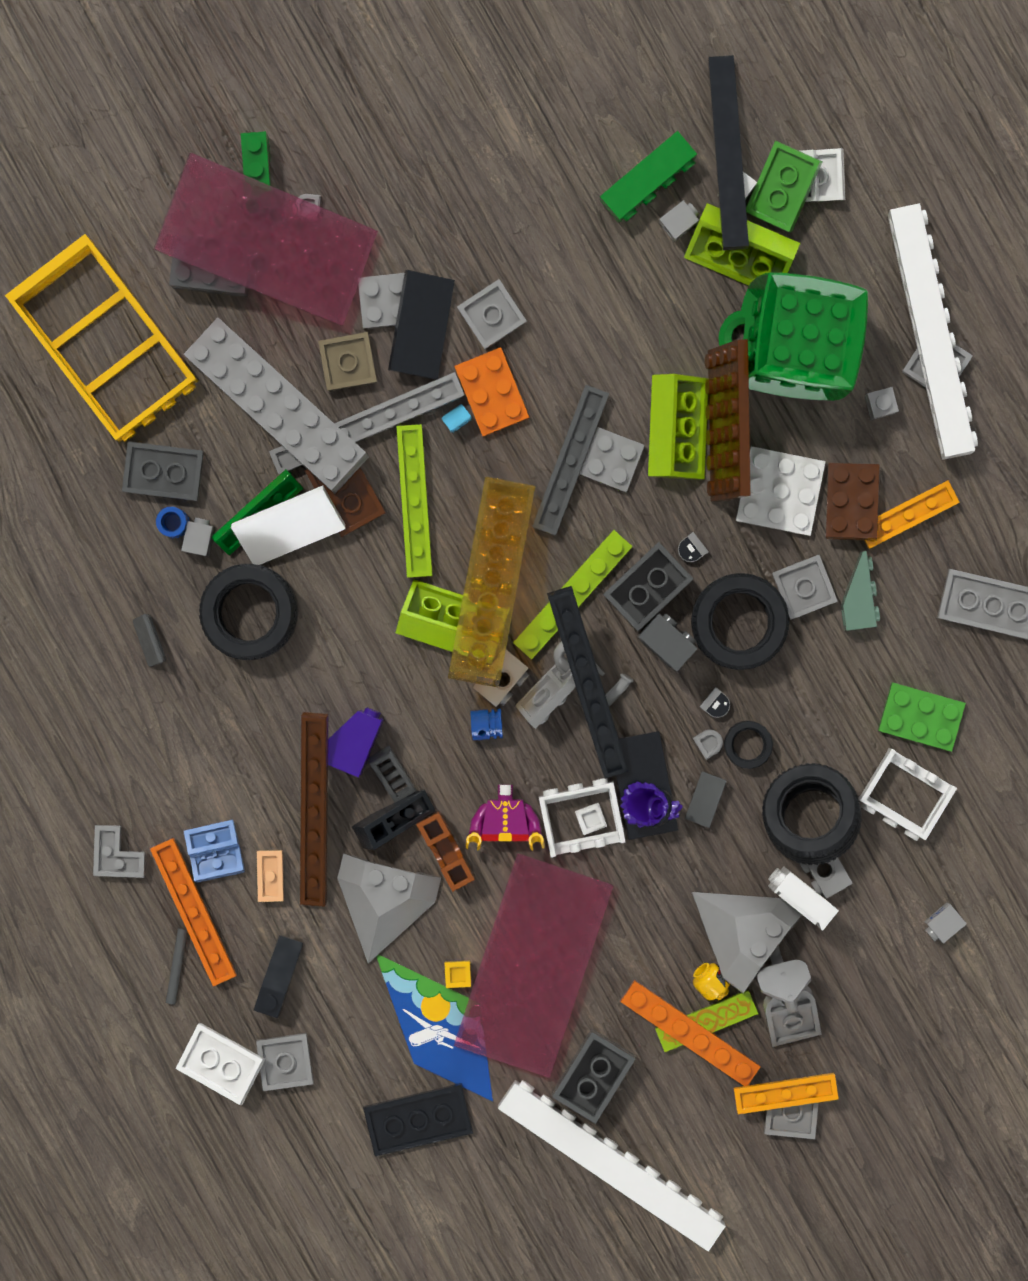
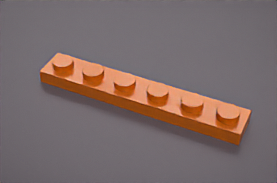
(193, 912)
(690, 1033)

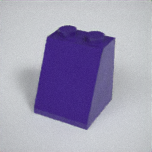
(354, 741)

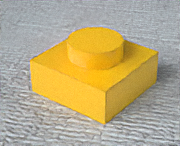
(457, 974)

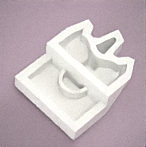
(830, 180)

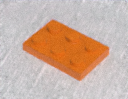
(491, 392)

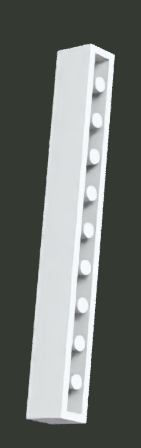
(931, 331)
(612, 1165)

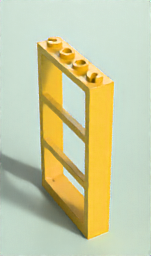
(51, 272)

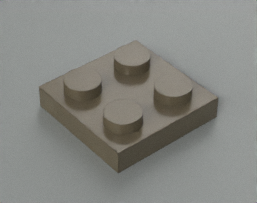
(347, 361)

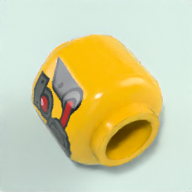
(709, 982)

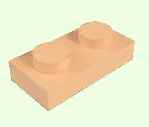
(270, 875)

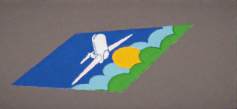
(430, 1024)

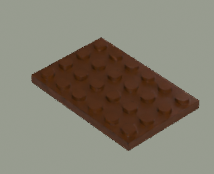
(728, 421)

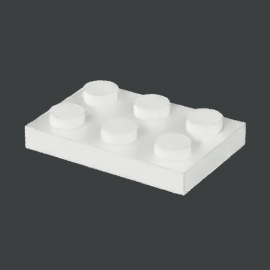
(220, 1064)

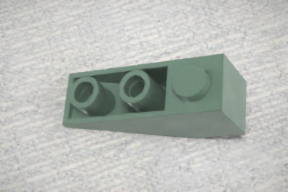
(858, 604)

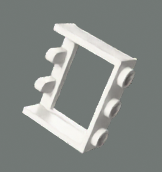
(576, 791)
(893, 818)
(802, 897)

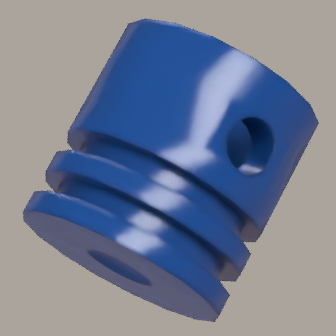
(172, 522)
(486, 724)

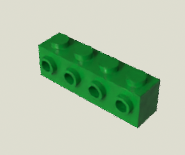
(648, 177)

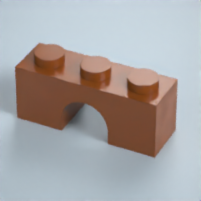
(446, 851)

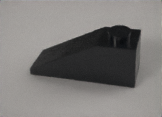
(393, 820)
(278, 976)

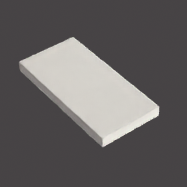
(288, 526)

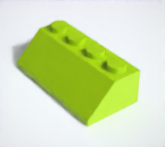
(766, 251)
(677, 427)
(430, 615)

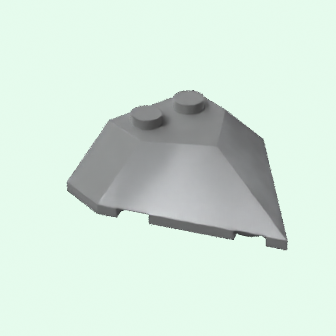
(383, 900)
(744, 932)

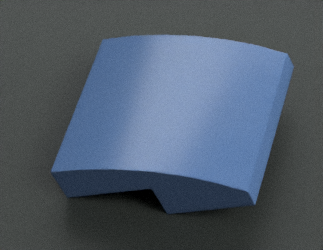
(214, 851)

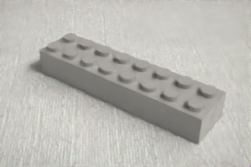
(276, 405)

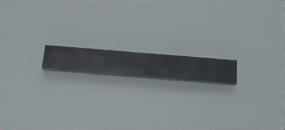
(728, 153)
(587, 681)

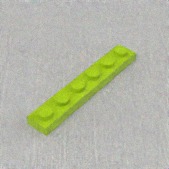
(414, 501)
(583, 584)

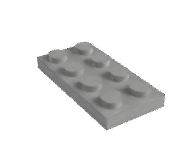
(985, 603)

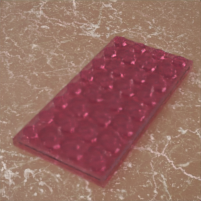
(265, 239)
(533, 965)

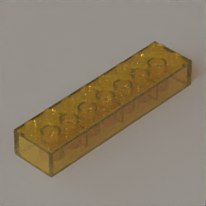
(491, 582)

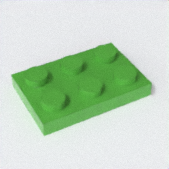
(783, 186)
(921, 716)

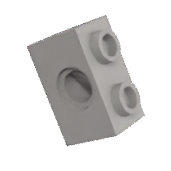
(517, 674)
(833, 882)

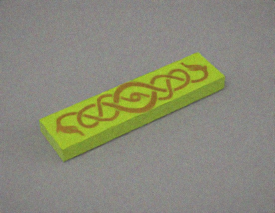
(716, 1016)

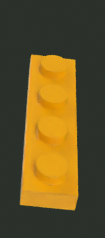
(914, 512)
(786, 1093)

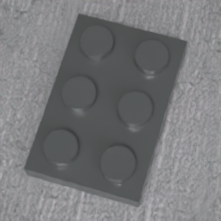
(162, 471)

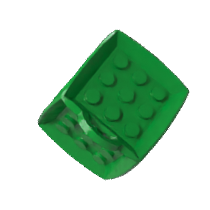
(801, 335)

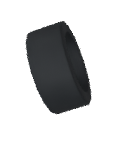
(767, 744)

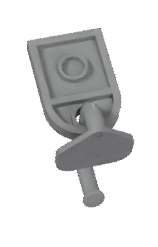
(556, 686)
(789, 1001)

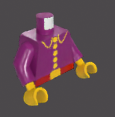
(505, 820)

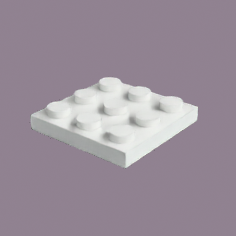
(782, 491)

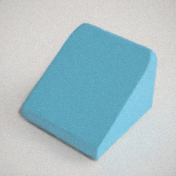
(456, 418)

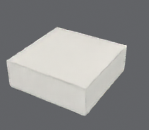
(590, 818)

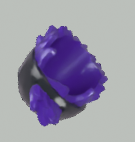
(648, 805)

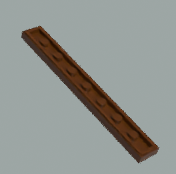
(314, 809)

